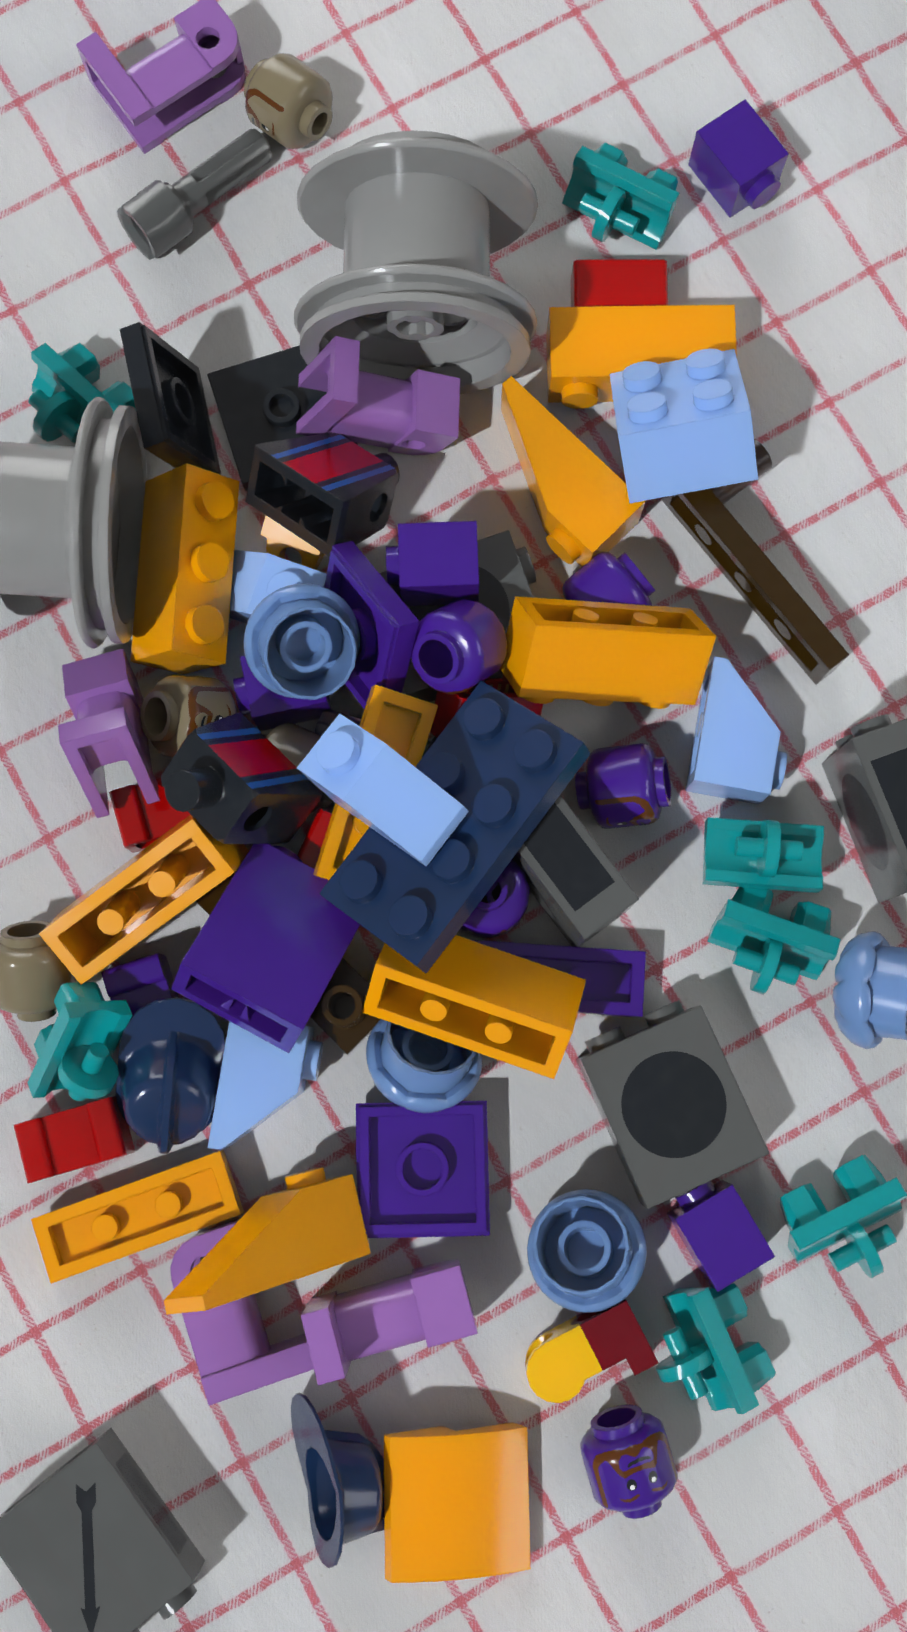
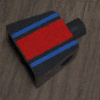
(323, 488)
(239, 784)

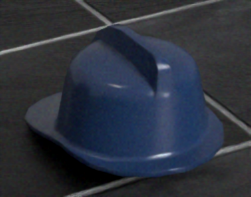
(169, 1071)
(341, 1481)

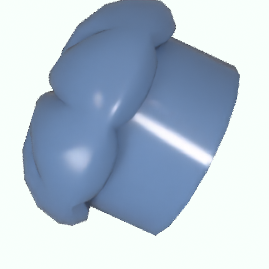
(302, 641)
(871, 991)
(420, 1069)
(586, 1250)

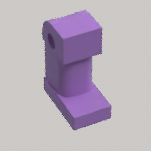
(175, 80)
(378, 409)
(106, 726)
(387, 1315)
(232, 1338)

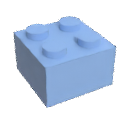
(683, 425)

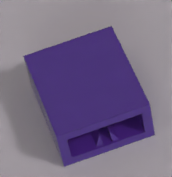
(267, 947)

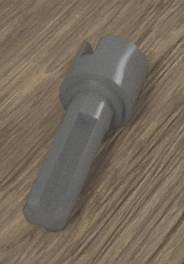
(165, 212)

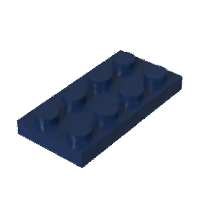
(508, 775)

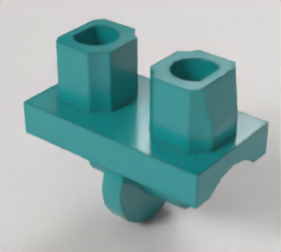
(620, 196)
(66, 388)
(763, 855)
(773, 944)
(80, 1044)
(868, 1203)
(704, 1351)

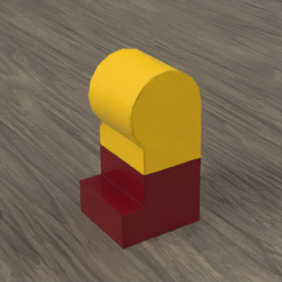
(583, 1347)

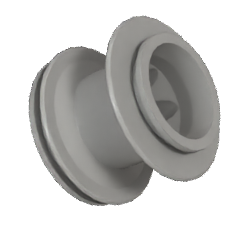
(417, 249)
(77, 520)

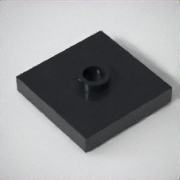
(168, 401)
(261, 403)

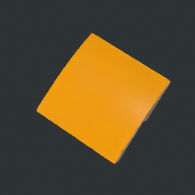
(456, 1503)

